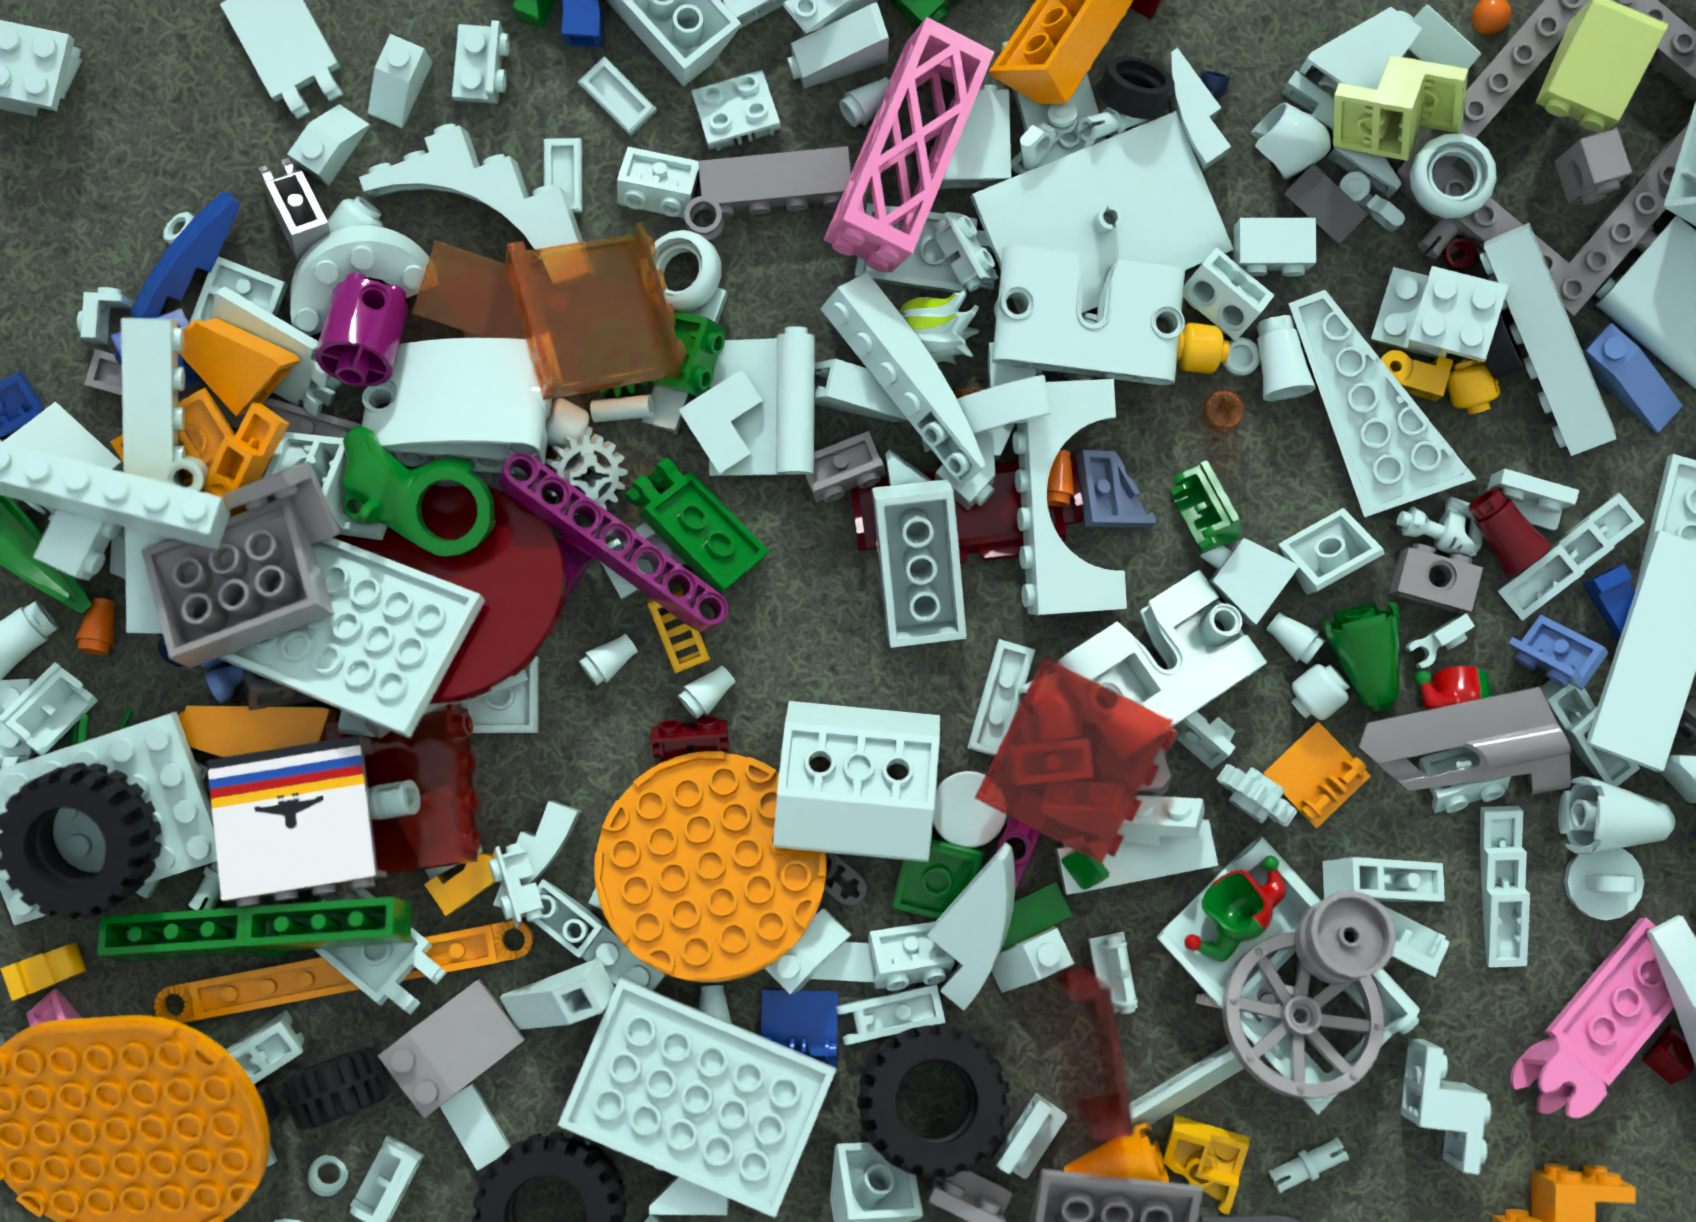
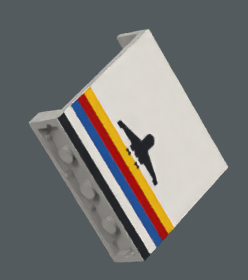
(293, 821)

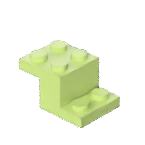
(1407, 98)

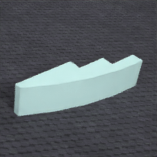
(1321, 105)
(1571, 556)
(1503, 886)

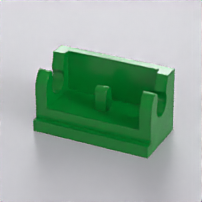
(1205, 507)

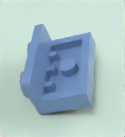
(1559, 652)

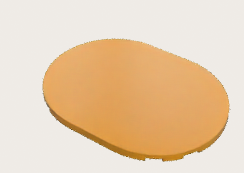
(128, 1122)

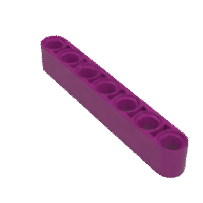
(593, 541)

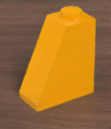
(235, 362)

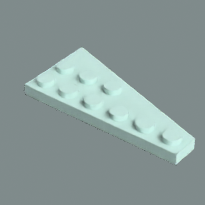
(1381, 431)

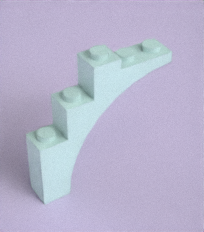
(454, 168)

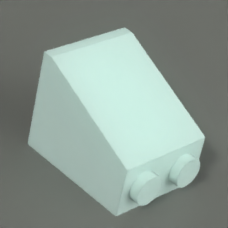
(1362, 52)

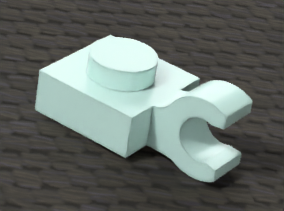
(1449, 634)

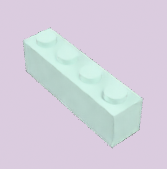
(1143, 862)

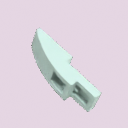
(1163, 817)
(591, 938)

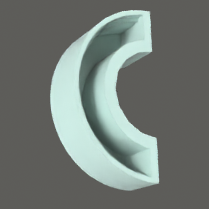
(353, 249)

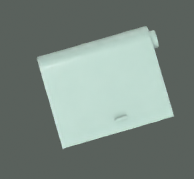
(1659, 299)
(782, 425)

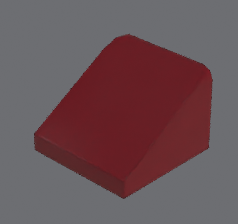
(1670, 1056)

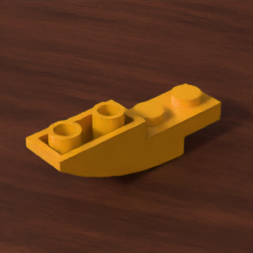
(246, 454)

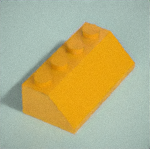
(1057, 47)

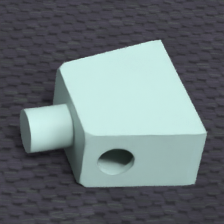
(1249, 577)

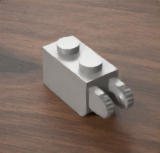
(294, 207)

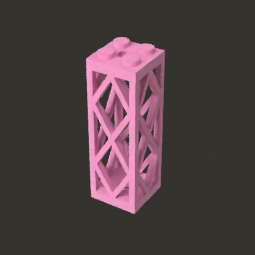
(938, 55)

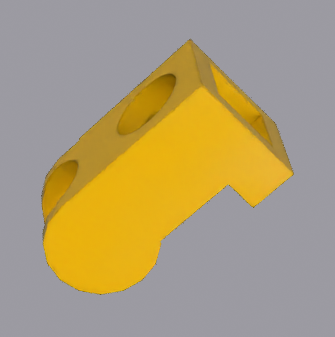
(1419, 377)
(462, 887)
(43, 971)

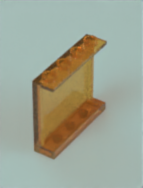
(595, 313)

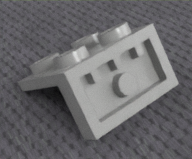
(304, 492)

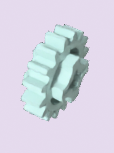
(598, 484)
(1256, 795)

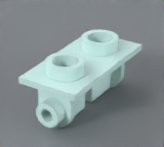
(958, 235)
(518, 899)
(1113, 967)

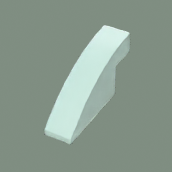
(977, 927)

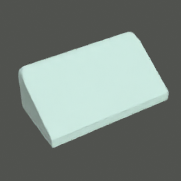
(1441, 42)

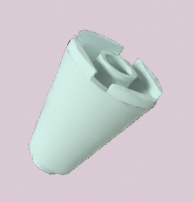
(1610, 817)

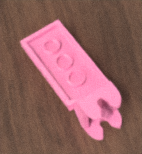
(1598, 1029)

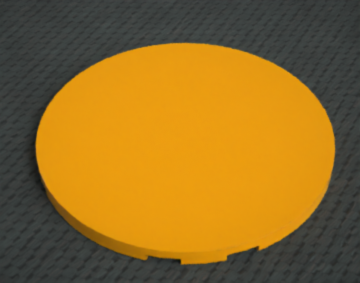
(695, 870)

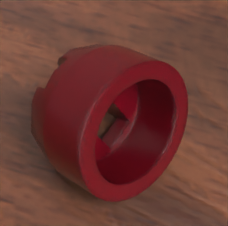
(1465, 260)

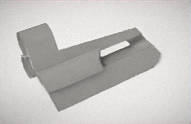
(1507, 732)

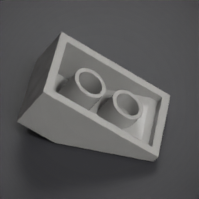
(451, 1048)

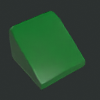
(1084, 869)

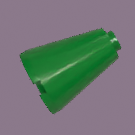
(1368, 651)

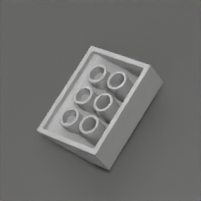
(242, 593)
(1100, 1198)

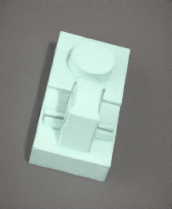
(1206, 740)

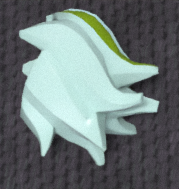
(941, 325)

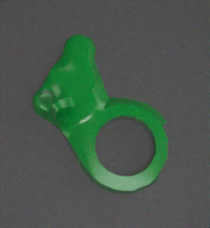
(390, 494)

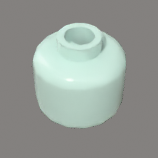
(354, 213)
(564, 421)
(1320, 692)

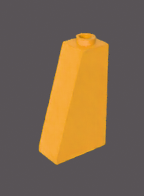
(240, 731)

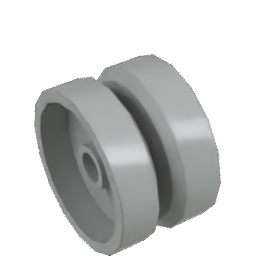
(1345, 937)

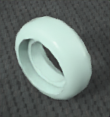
(1474, 154)
(709, 268)

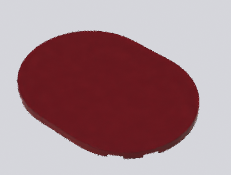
(514, 570)

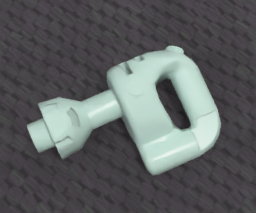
(1450, 531)

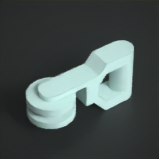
(1038, 139)
(1357, 187)

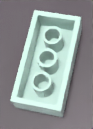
(919, 562)

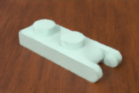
(893, 1013)

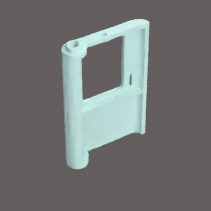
(1212, 975)

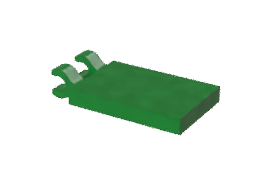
(696, 525)

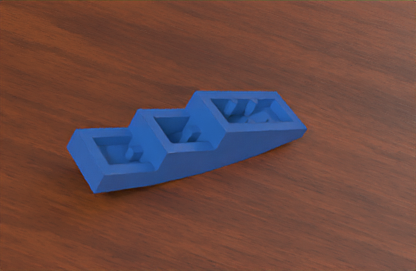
(192, 249)

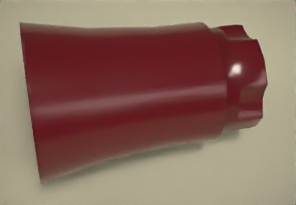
(1507, 531)

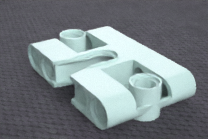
(1058, 339)
(1183, 631)

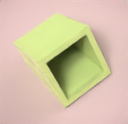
(1600, 63)

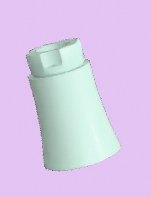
(1282, 360)
(23, 633)

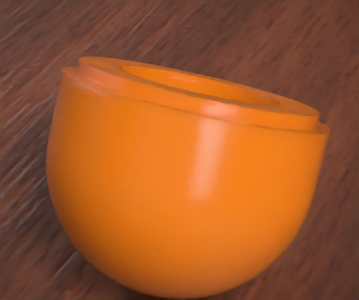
(1491, 16)

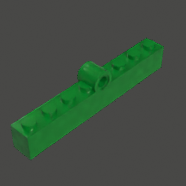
(255, 929)

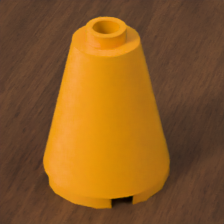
(1124, 1158)

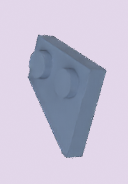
(1109, 492)

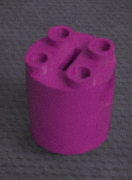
(362, 331)

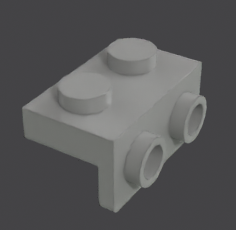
(845, 467)

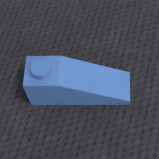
(1630, 377)

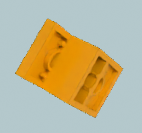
(202, 432)
(1570, 1195)

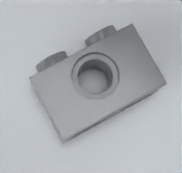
(1593, 167)
(1458, 585)

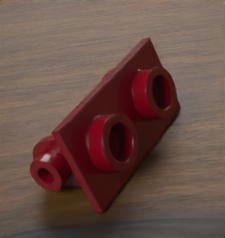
(672, 737)

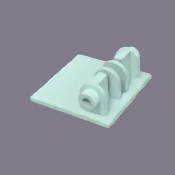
(736, 110)

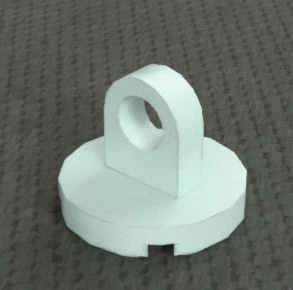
(1604, 883)

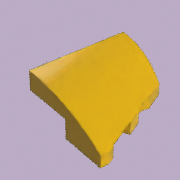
(1193, 1153)

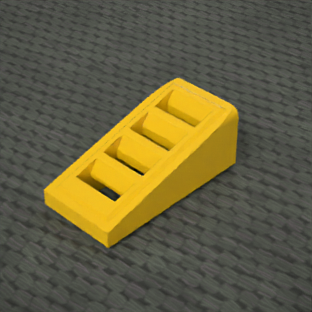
(689, 660)

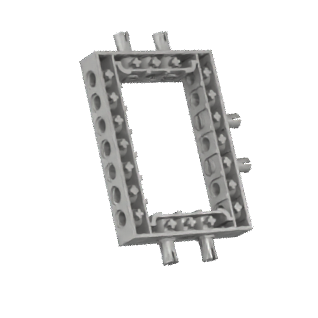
(1632, 216)

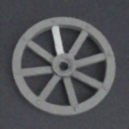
(1312, 1018)

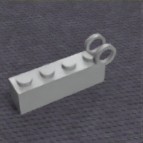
(768, 182)

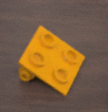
(1317, 774)

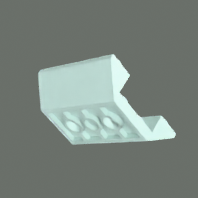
(855, 802)

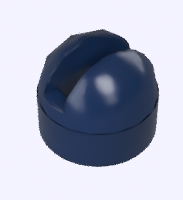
(1215, 82)

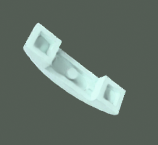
(1005, 405)

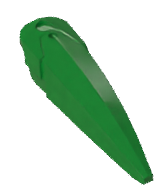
(17, 547)

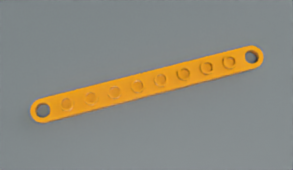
(319, 978)

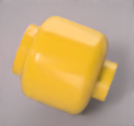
(1201, 348)
(1472, 386)

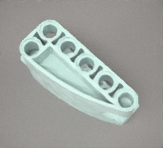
(462, 402)

